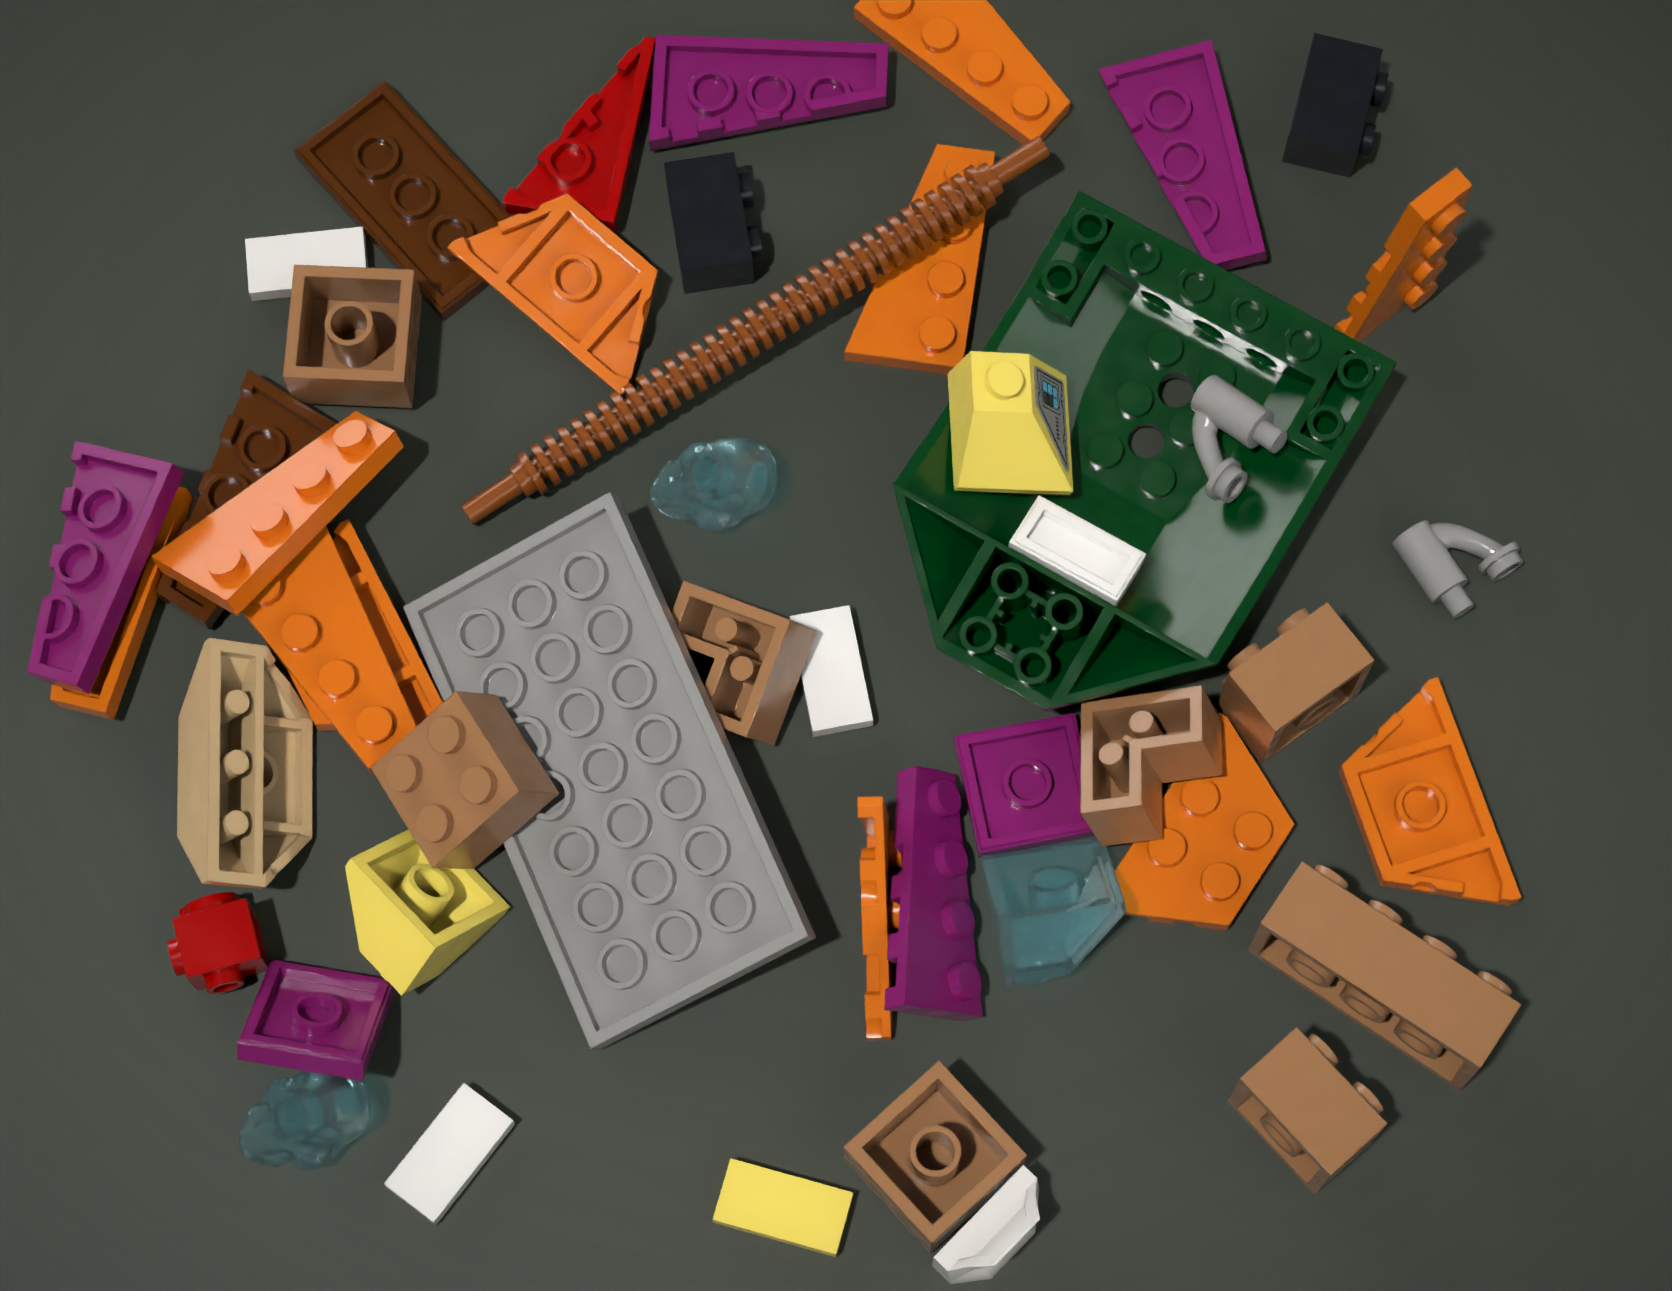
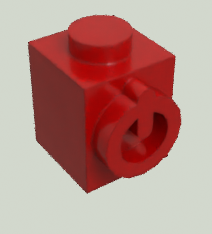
(217, 943)

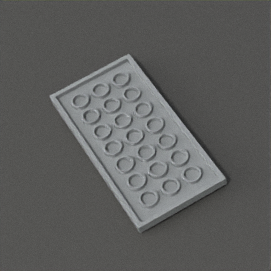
(654, 850)

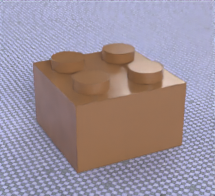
(353, 336)
(1293, 681)
(464, 780)
(1308, 1109)
(934, 1156)

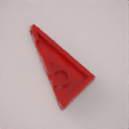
(594, 147)

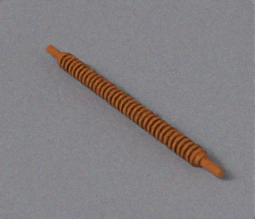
(942, 210)

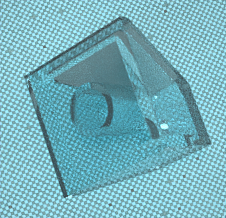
(1050, 907)

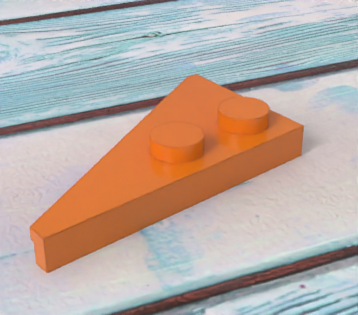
(877, 911)

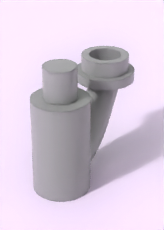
(1226, 408)
(1436, 571)

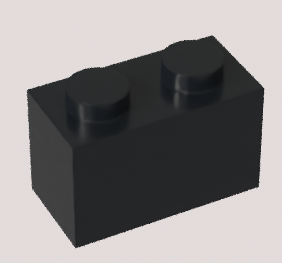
(1334, 104)
(710, 222)

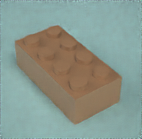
(1384, 975)

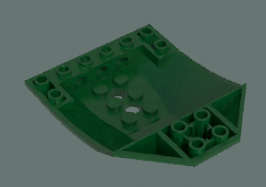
(1119, 320)

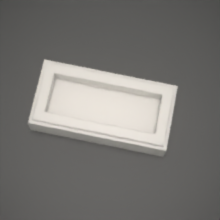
(273, 257)
(1077, 550)
(834, 674)
(449, 1153)

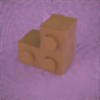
(754, 661)
(1134, 748)

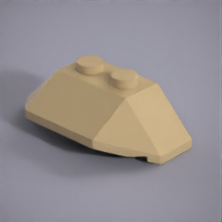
(242, 767)

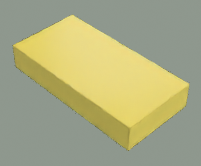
(783, 1207)

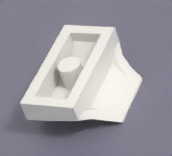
(993, 1232)

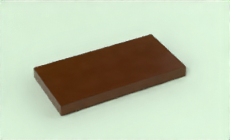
(403, 192)

